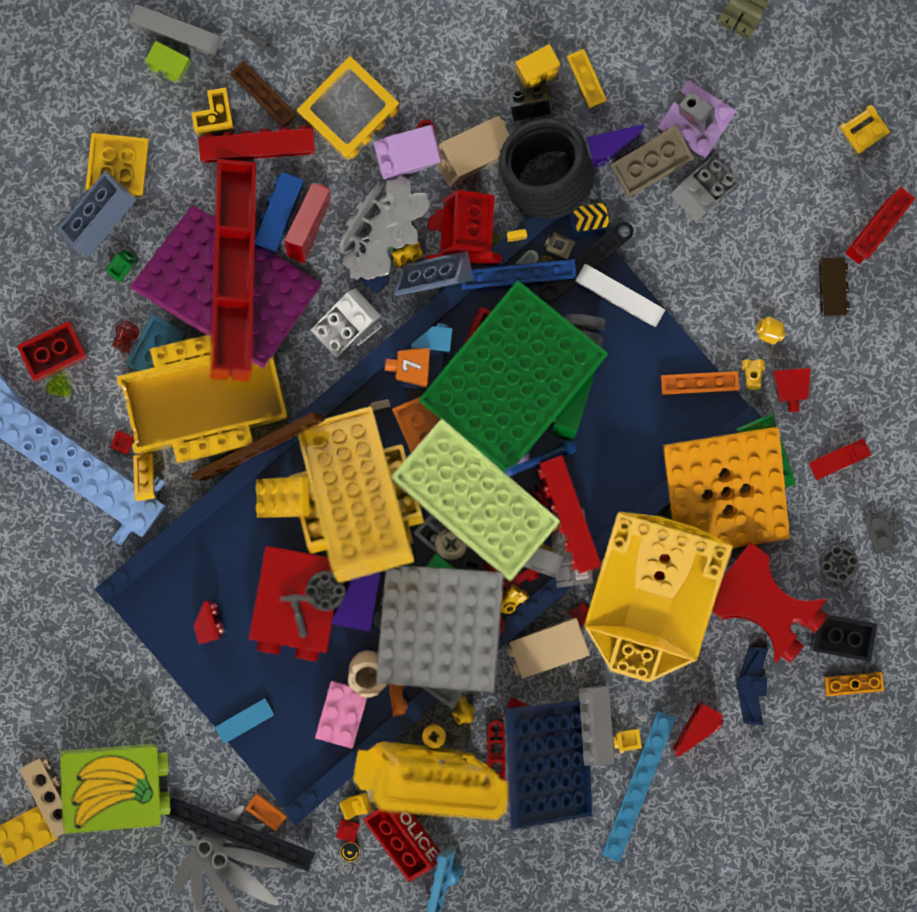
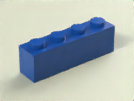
(279, 212)

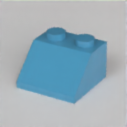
(435, 339)

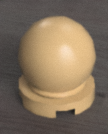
(364, 674)

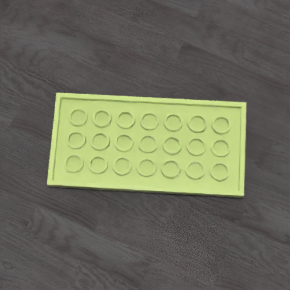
(475, 499)

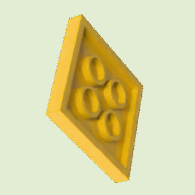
(121, 157)

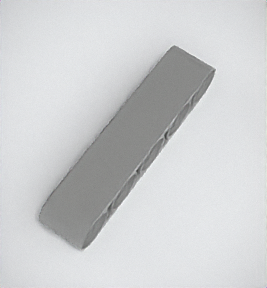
(174, 29)
(545, 562)

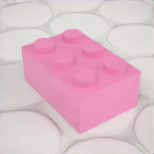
(341, 715)

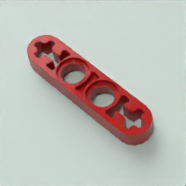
(496, 757)

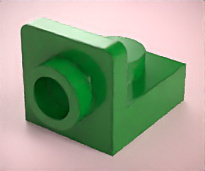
(121, 265)

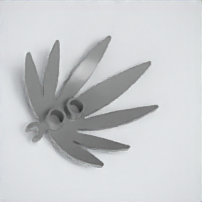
(212, 857)

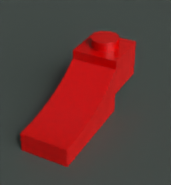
(839, 459)

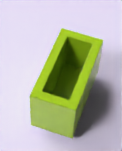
(168, 62)

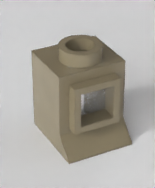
(559, 246)

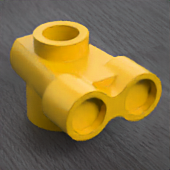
(407, 252)
(753, 373)
(512, 598)
(463, 711)

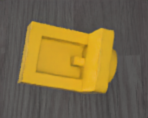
(627, 740)

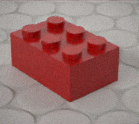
(52, 351)

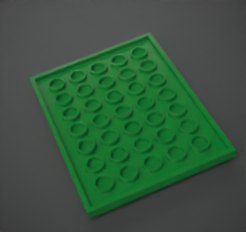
(513, 377)

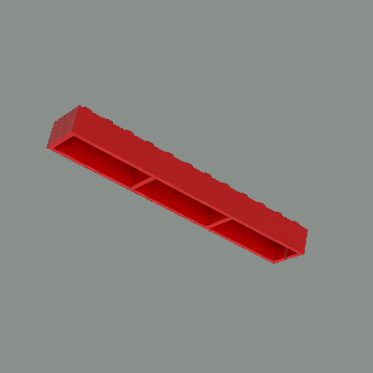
(233, 271)

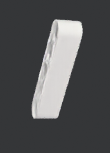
(620, 295)

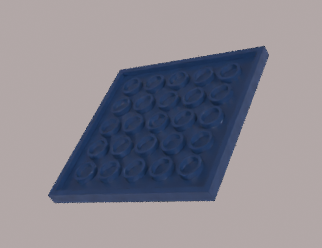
(546, 765)

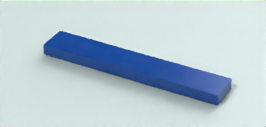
(523, 273)

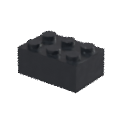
(845, 638)

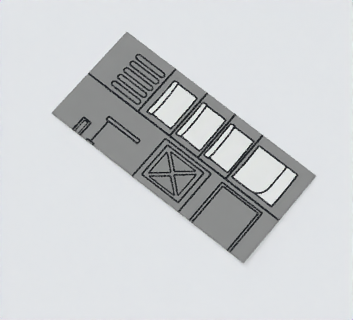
(566, 575)

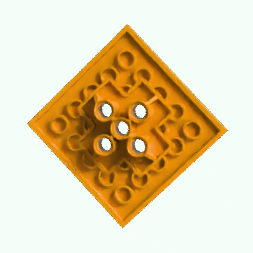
(750, 457)

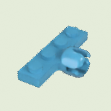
(445, 875)

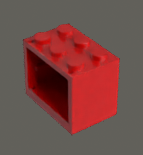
(467, 222)

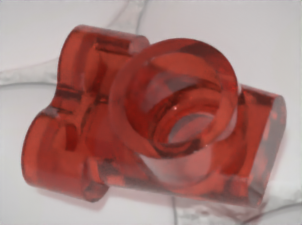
(124, 334)

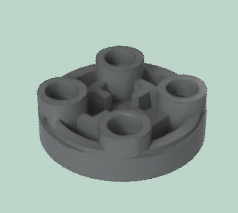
(838, 563)
(326, 590)

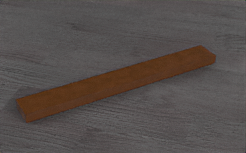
(259, 446)

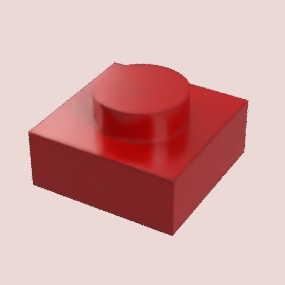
(347, 830)

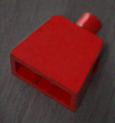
(792, 386)

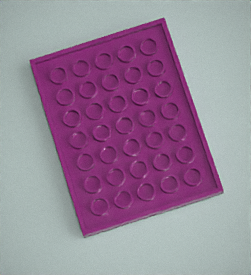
(181, 283)

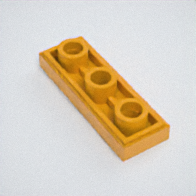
(843, 683)

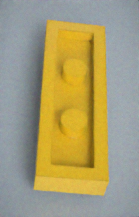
(586, 78)
(144, 476)

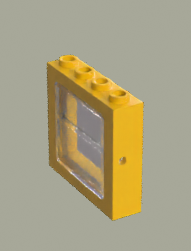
(349, 108)

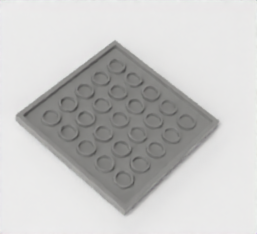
(440, 628)

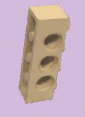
(39, 791)

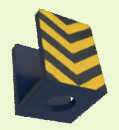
(589, 220)

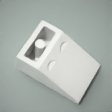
(345, 322)

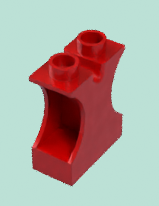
(752, 595)

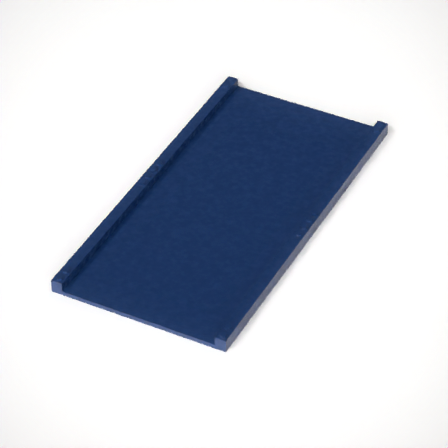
(221, 544)

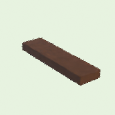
(263, 94)

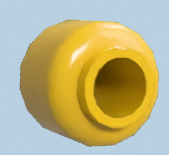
(770, 330)

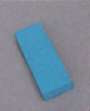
(244, 720)

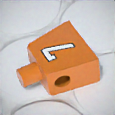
(411, 366)

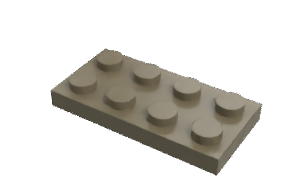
(651, 161)

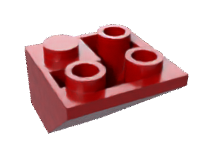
(207, 624)

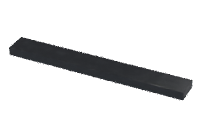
(241, 834)

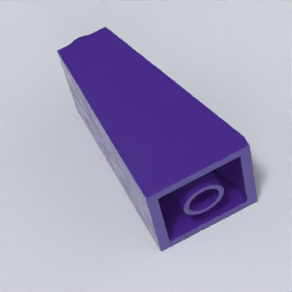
(359, 603)

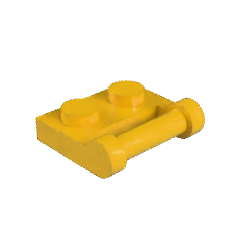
(869, 134)

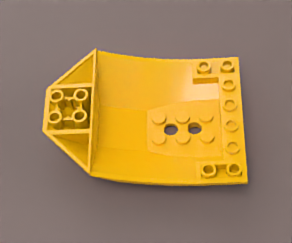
(649, 623)

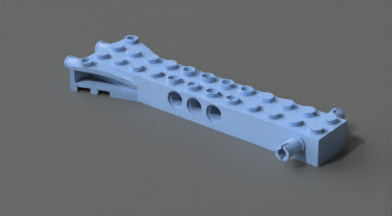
(76, 466)

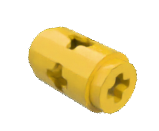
(428, 740)

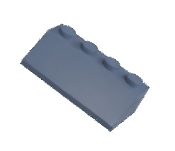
(96, 214)

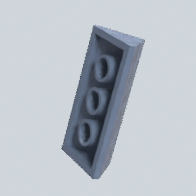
(434, 273)

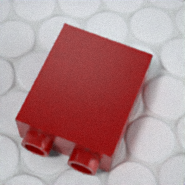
(273, 620)

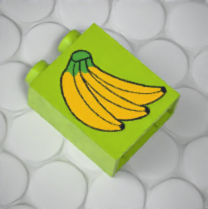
(113, 788)

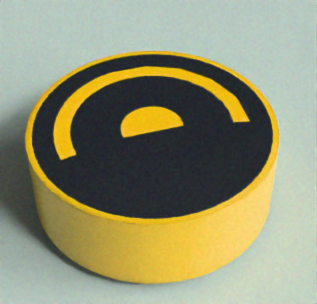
(350, 851)

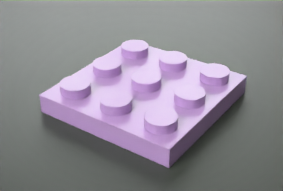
(696, 141)

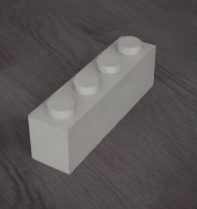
(596, 726)

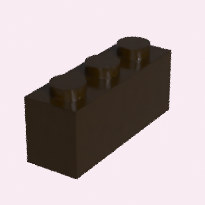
(833, 287)

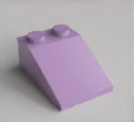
(407, 152)

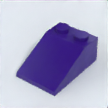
(608, 145)

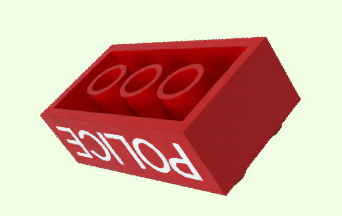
(403, 841)

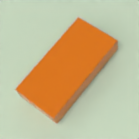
(266, 812)

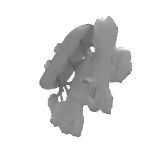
(389, 228)

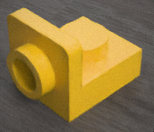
(355, 805)

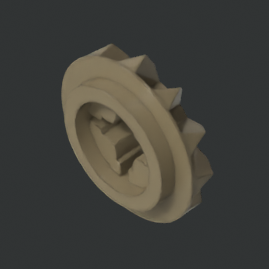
(449, 553)

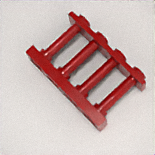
(880, 225)

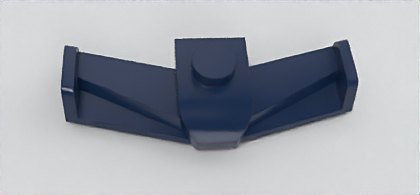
(752, 685)

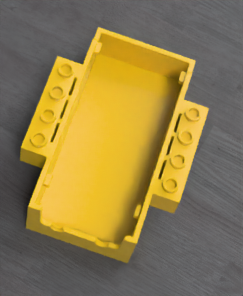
(196, 414)
(353, 500)

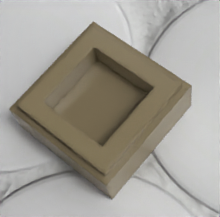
(380, 405)

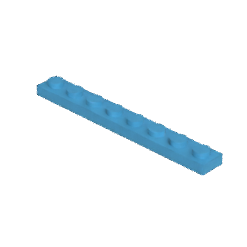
(638, 786)

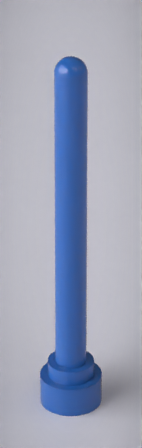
(566, 448)

